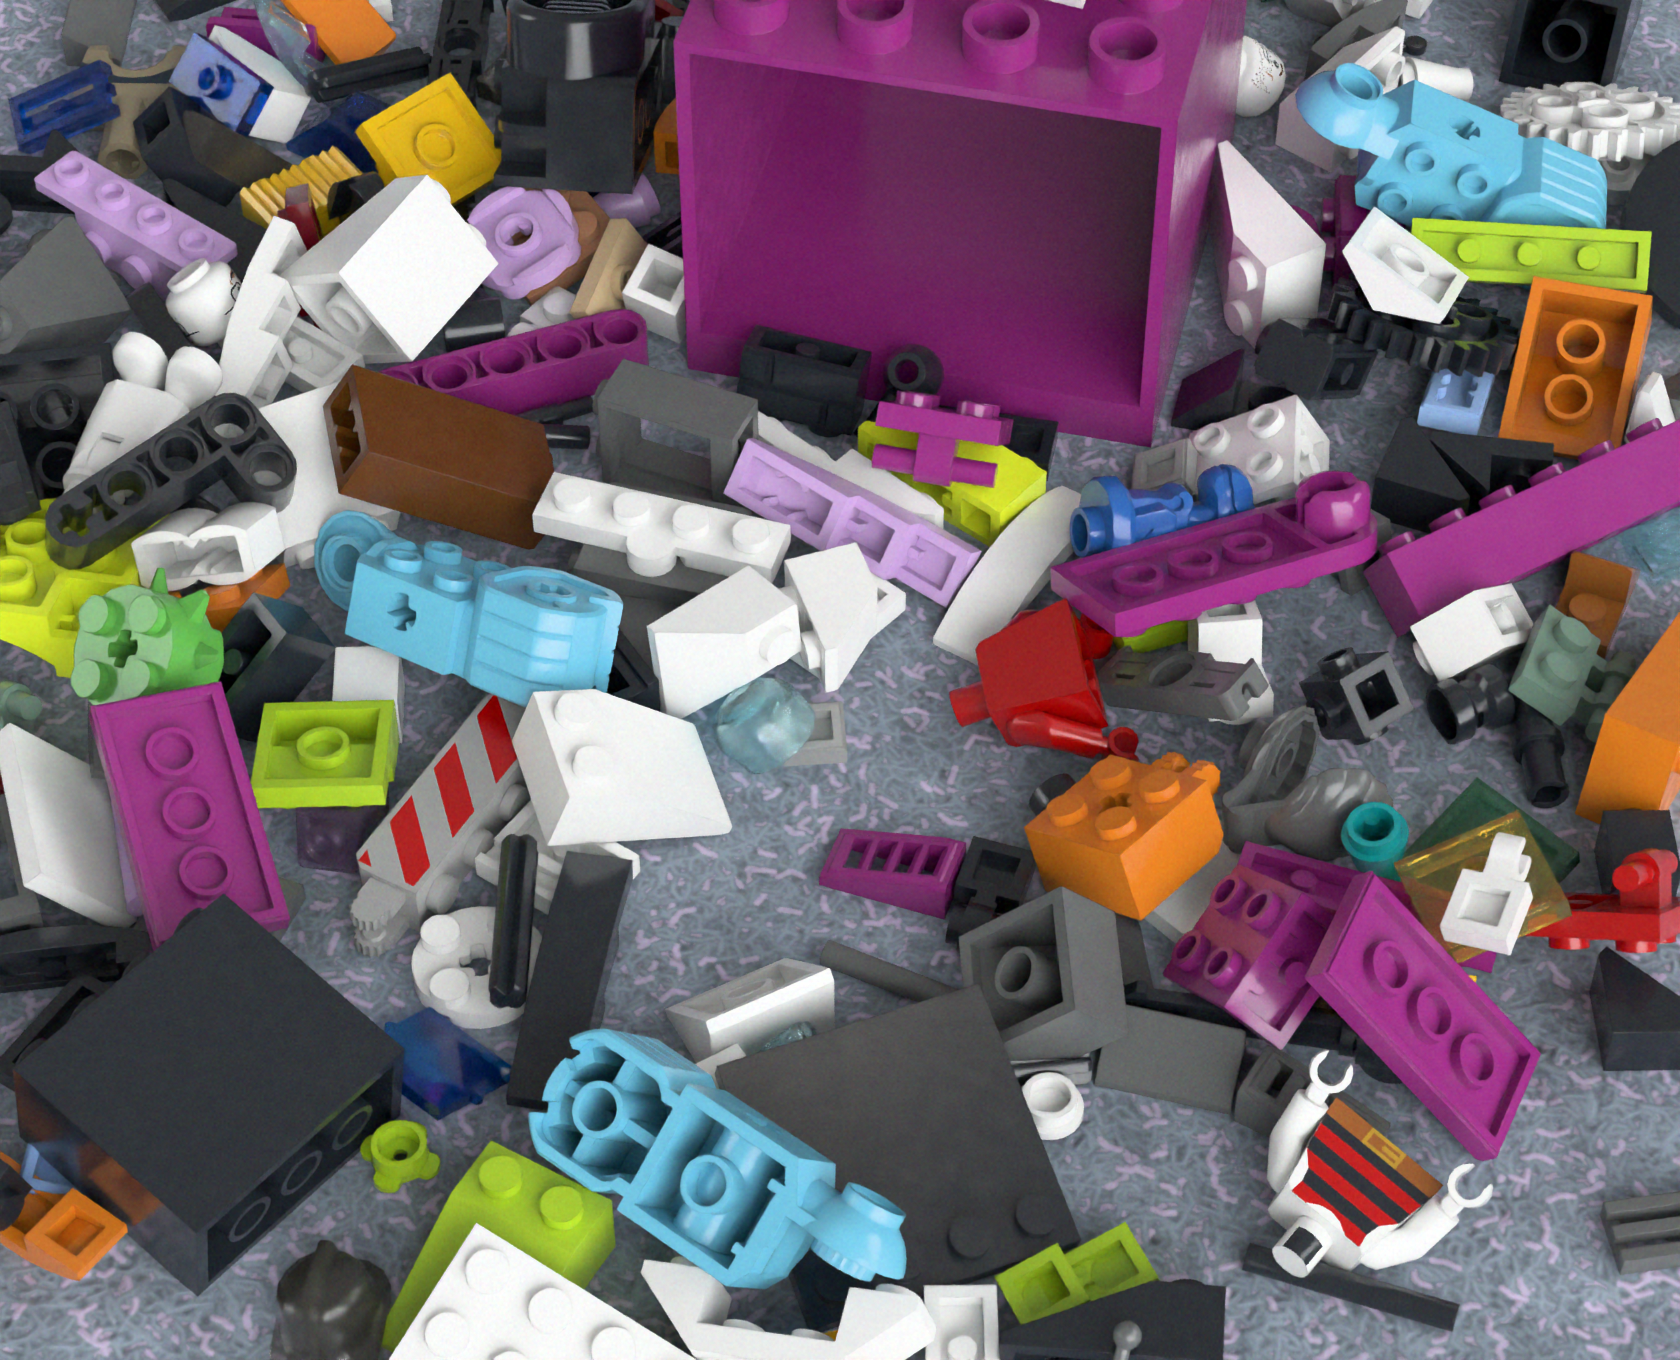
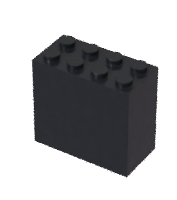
(208, 1091)

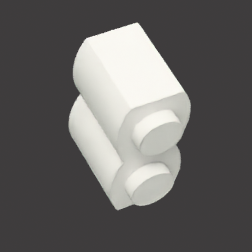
(209, 545)

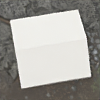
(1401, 271)

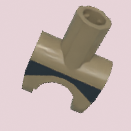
(135, 93)

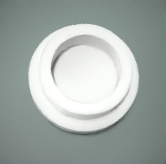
(1053, 1104)

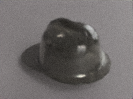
(330, 1308)

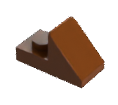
(1597, 595)

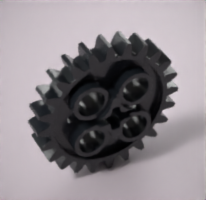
(1465, 339)

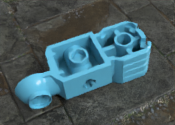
(1449, 158)
(468, 617)
(706, 1167)

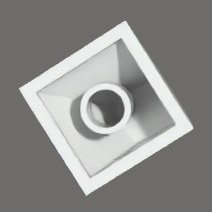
(722, 641)

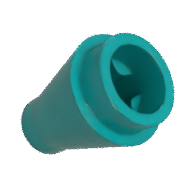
(1375, 838)

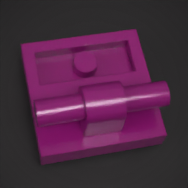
(939, 438)

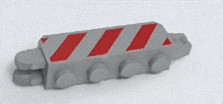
(439, 828)

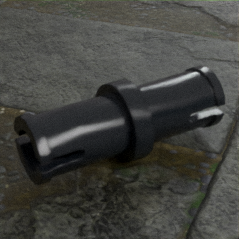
(1539, 751)

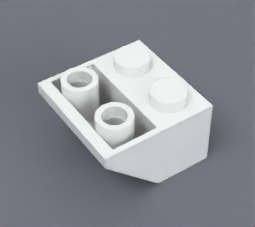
(1379, 55)

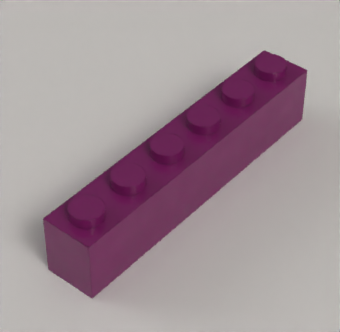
(1529, 529)

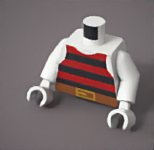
(1350, 1189)

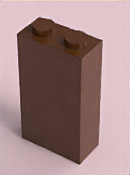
(437, 456)

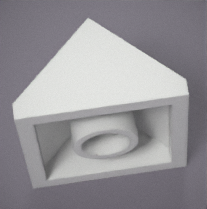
(755, 1008)

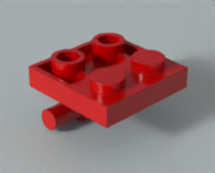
(1635, 918)

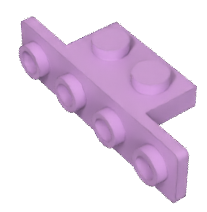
(128, 225)

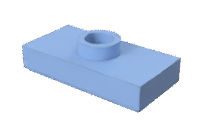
(1455, 401)

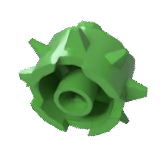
(144, 643)

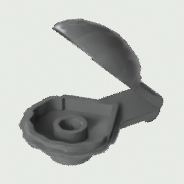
(1280, 807)

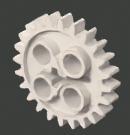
(1596, 118)

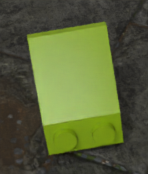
(525, 1206)

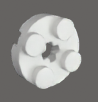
(438, 970)

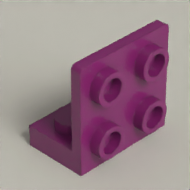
(1253, 953)

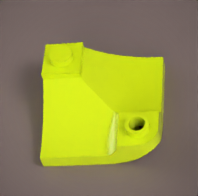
(44, 599)

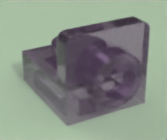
(334, 834)

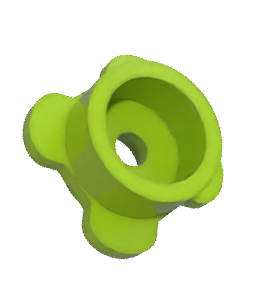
(398, 1138)

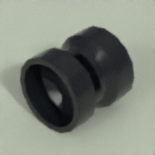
(1470, 704)

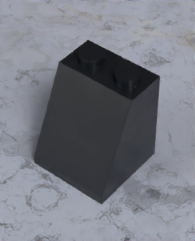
(1568, 44)

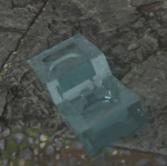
(288, 40)

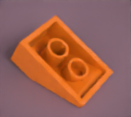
(1576, 366)

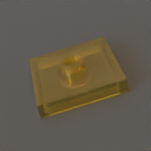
(1434, 872)

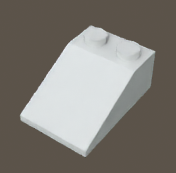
(1261, 248)
(614, 771)

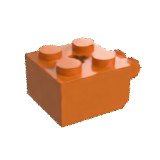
(1129, 832)

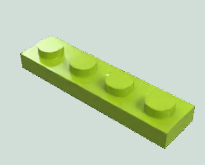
(1519, 251)

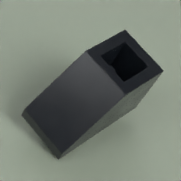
(168, 151)

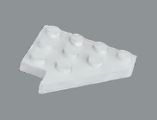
(514, 1308)

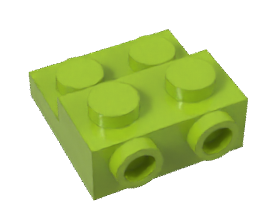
(325, 754)

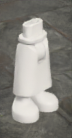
(141, 403)

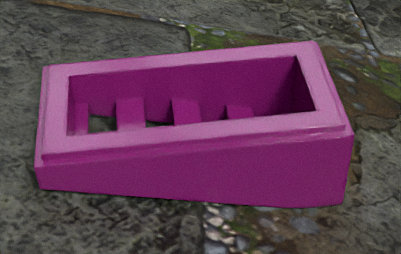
(909, 890)

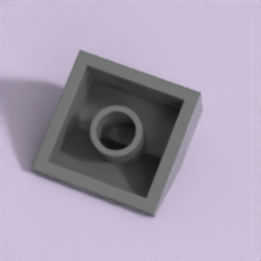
(1050, 976)

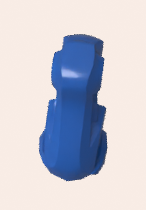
(1117, 517)

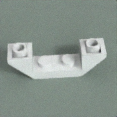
(873, 1325)

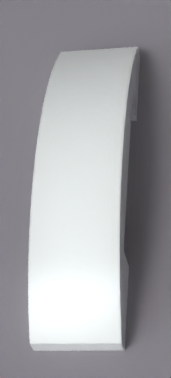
(1009, 573)

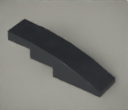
(569, 970)

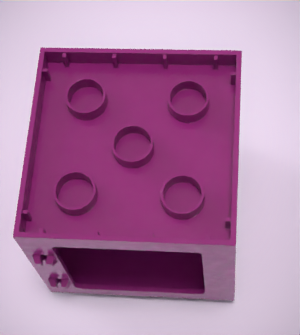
(958, 183)

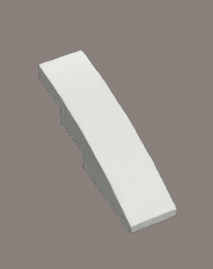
(266, 307)

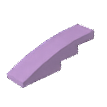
(837, 512)

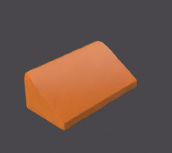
(344, 27)

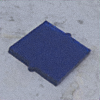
(445, 1064)

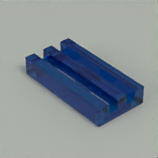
(66, 116)

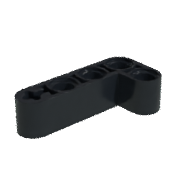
(166, 490)

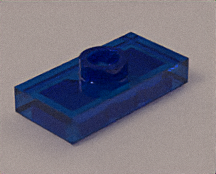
(221, 84)

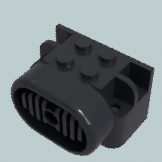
(578, 94)

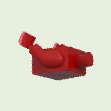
(1045, 685)

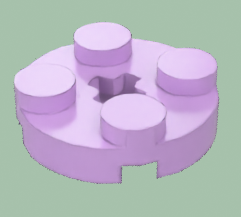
(543, 255)

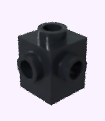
(1356, 695)

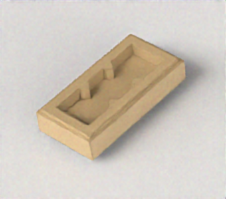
(609, 270)

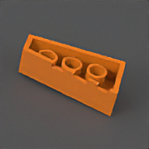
(1639, 739)

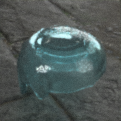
(763, 724)

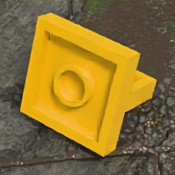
(434, 136)

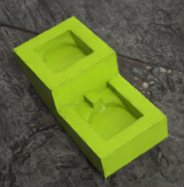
(1062, 1281)

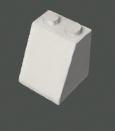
(392, 271)
(315, 494)

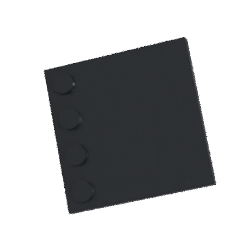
(928, 1120)

